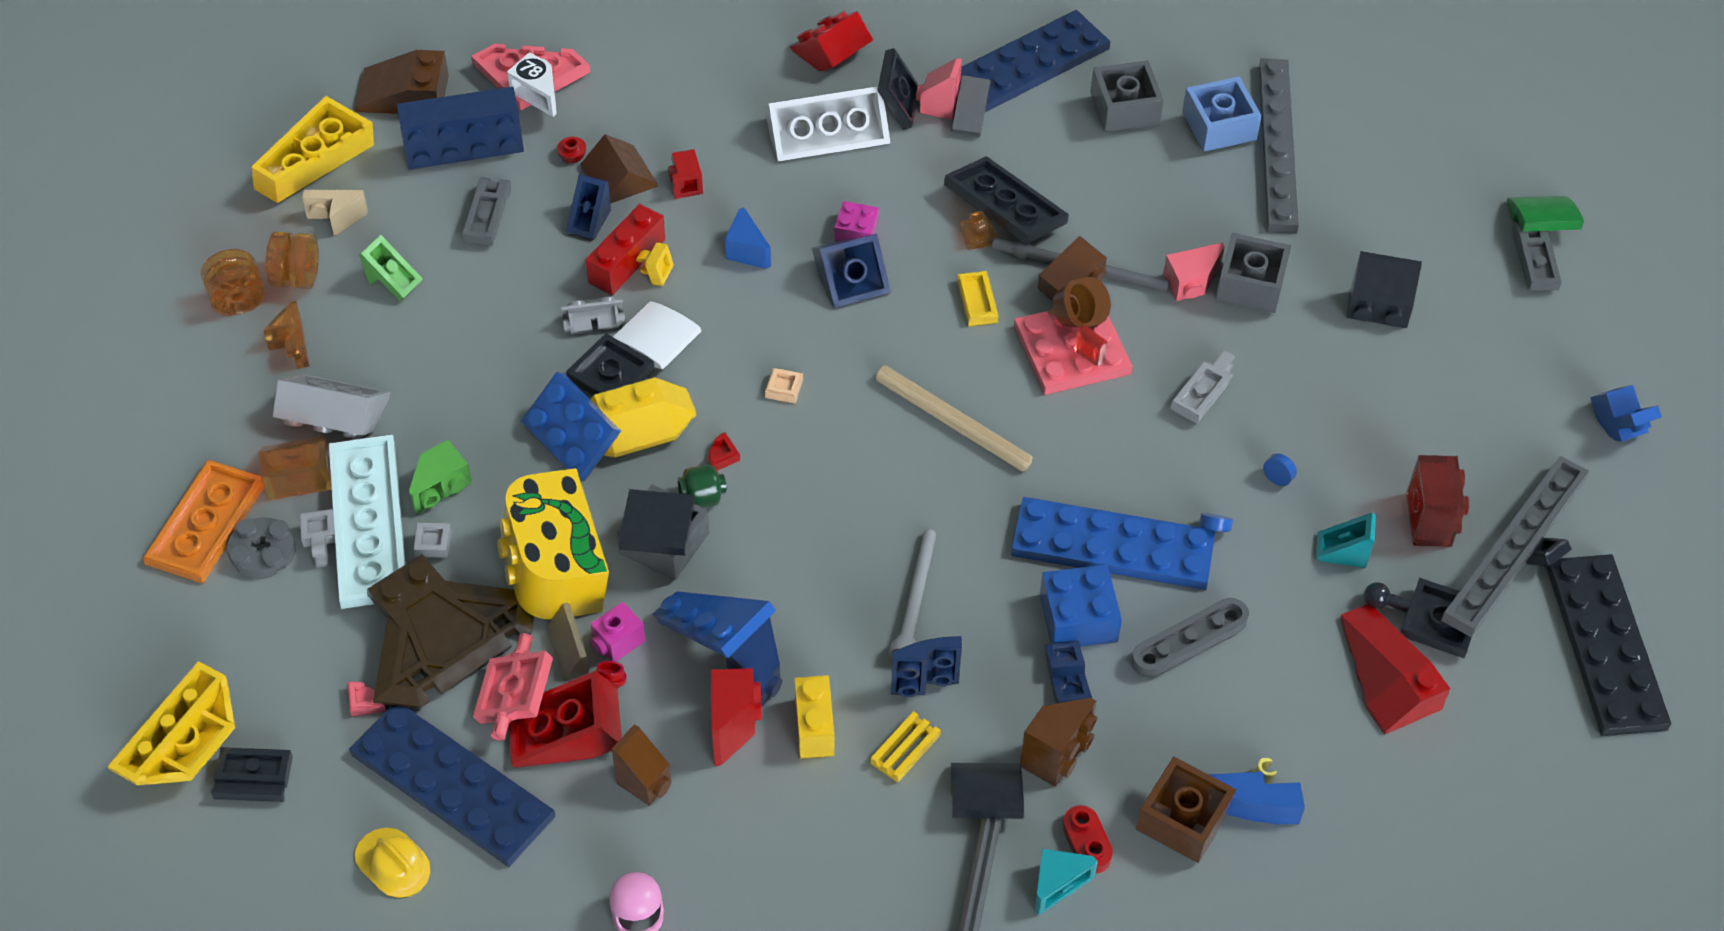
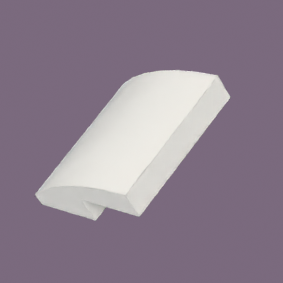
(658, 333)

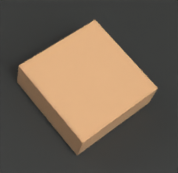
(784, 385)

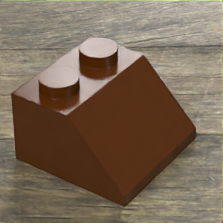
(1185, 809)

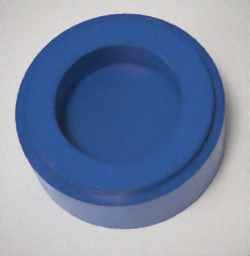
(1280, 469)
(1216, 522)

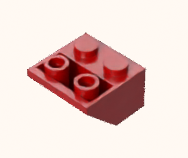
(832, 40)

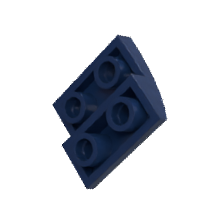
(924, 662)

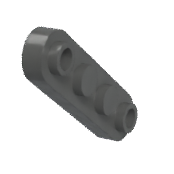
(1190, 637)

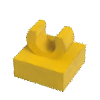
(656, 263)

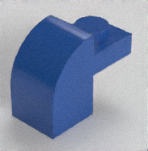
(1621, 413)

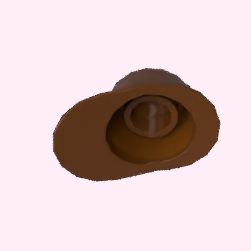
(1082, 303)

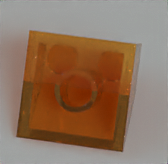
(296, 467)

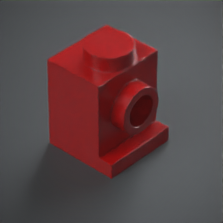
(685, 174)

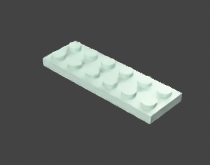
(365, 515)

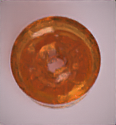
(292, 260)
(233, 282)

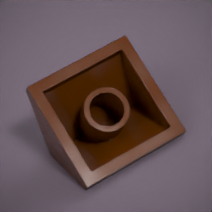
(620, 166)

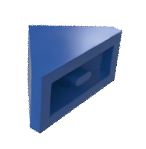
(746, 243)

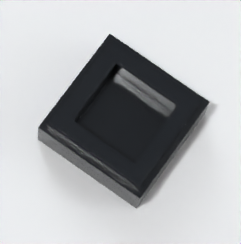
(1549, 551)

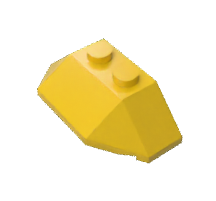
(646, 414)
(180, 732)

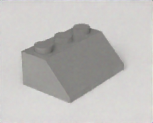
(329, 405)

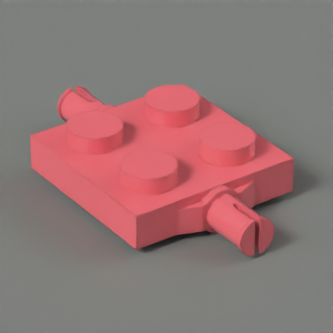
(513, 687)

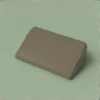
(568, 644)

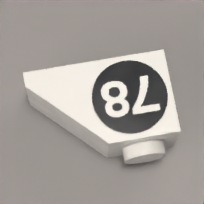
(534, 82)

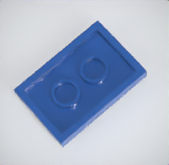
(570, 425)

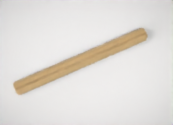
(954, 418)

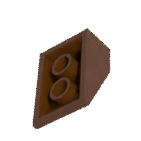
(402, 80)

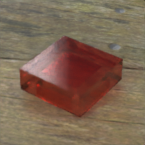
(1090, 345)

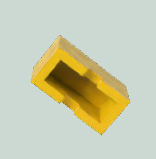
(814, 716)

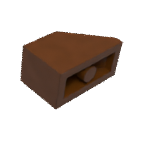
(641, 766)

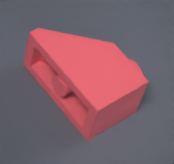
(941, 90)
(1192, 270)

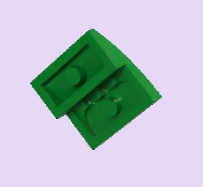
(1545, 213)

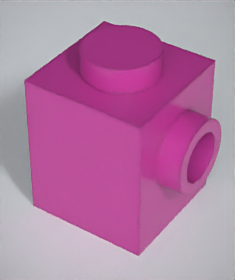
(617, 632)

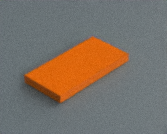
(204, 521)

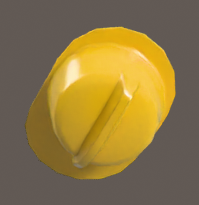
(392, 862)

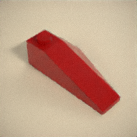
(1394, 675)

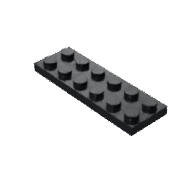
(1608, 646)

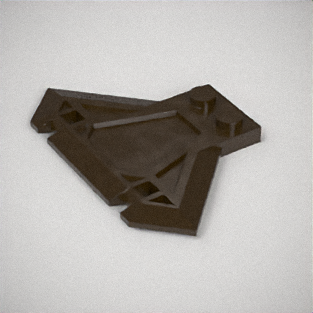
(439, 631)

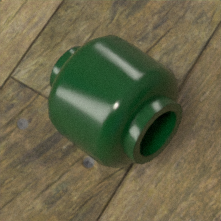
(704, 484)

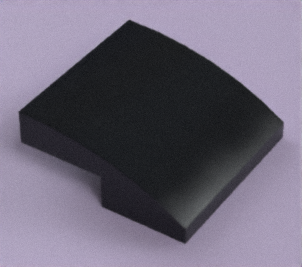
(987, 790)

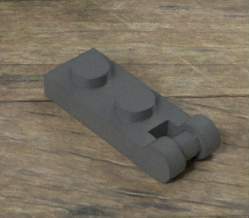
(486, 211)
(1537, 259)

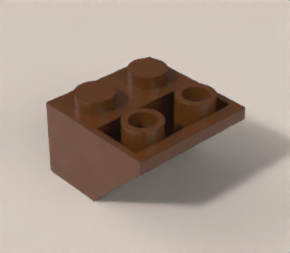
(1057, 738)

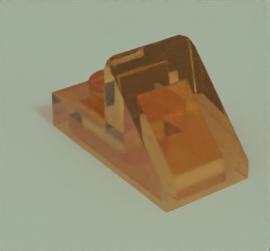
(288, 332)

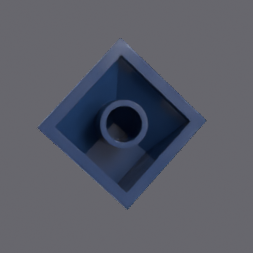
(851, 269)
(760, 654)

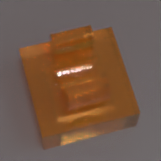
(977, 231)

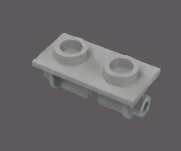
(603, 311)

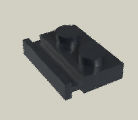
(252, 774)

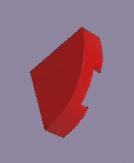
(723, 452)

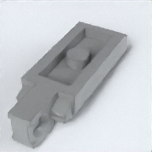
(1204, 388)

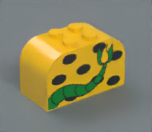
(552, 545)

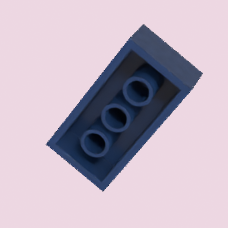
(460, 127)

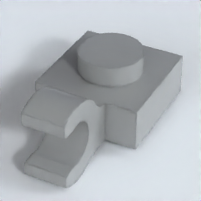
(317, 532)

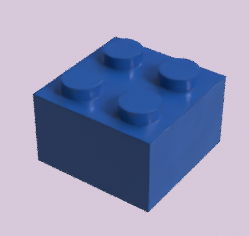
(1080, 605)

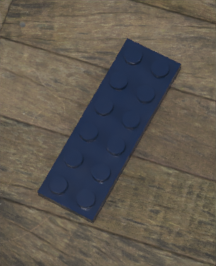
(1037, 57)
(453, 783)

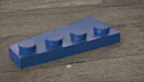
(714, 620)

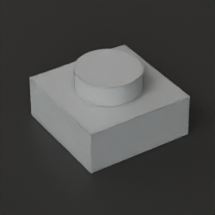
(432, 539)

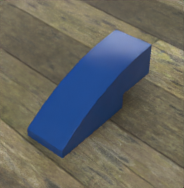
(1263, 802)

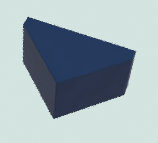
(589, 207)

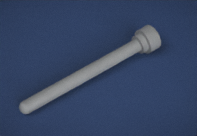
(916, 593)

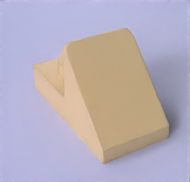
(339, 206)

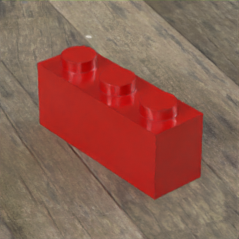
(616, 256)

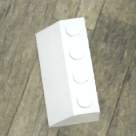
(827, 123)

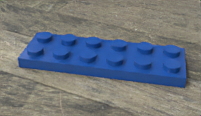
(1125, 542)

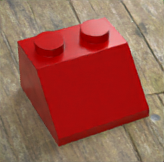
(734, 710)

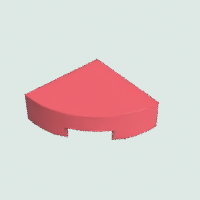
(361, 700)

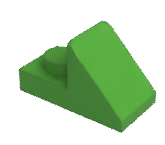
(387, 265)

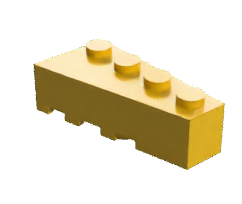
(311, 149)

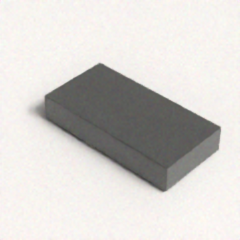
(971, 105)

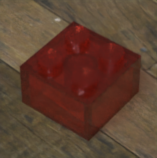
(1436, 500)

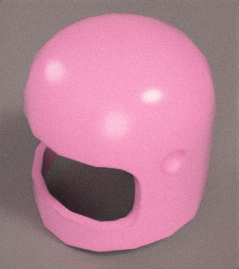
(635, 899)

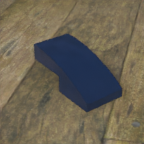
(1067, 671)

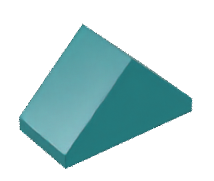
(1347, 542)
(1060, 876)

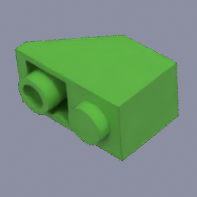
(438, 475)

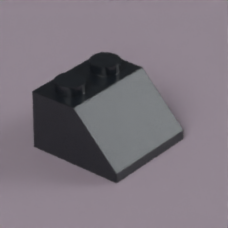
(1383, 289)

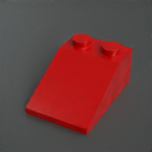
(571, 724)

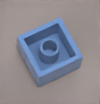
(1221, 113)

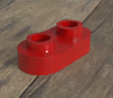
(1088, 835)

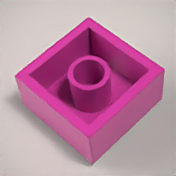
(855, 221)

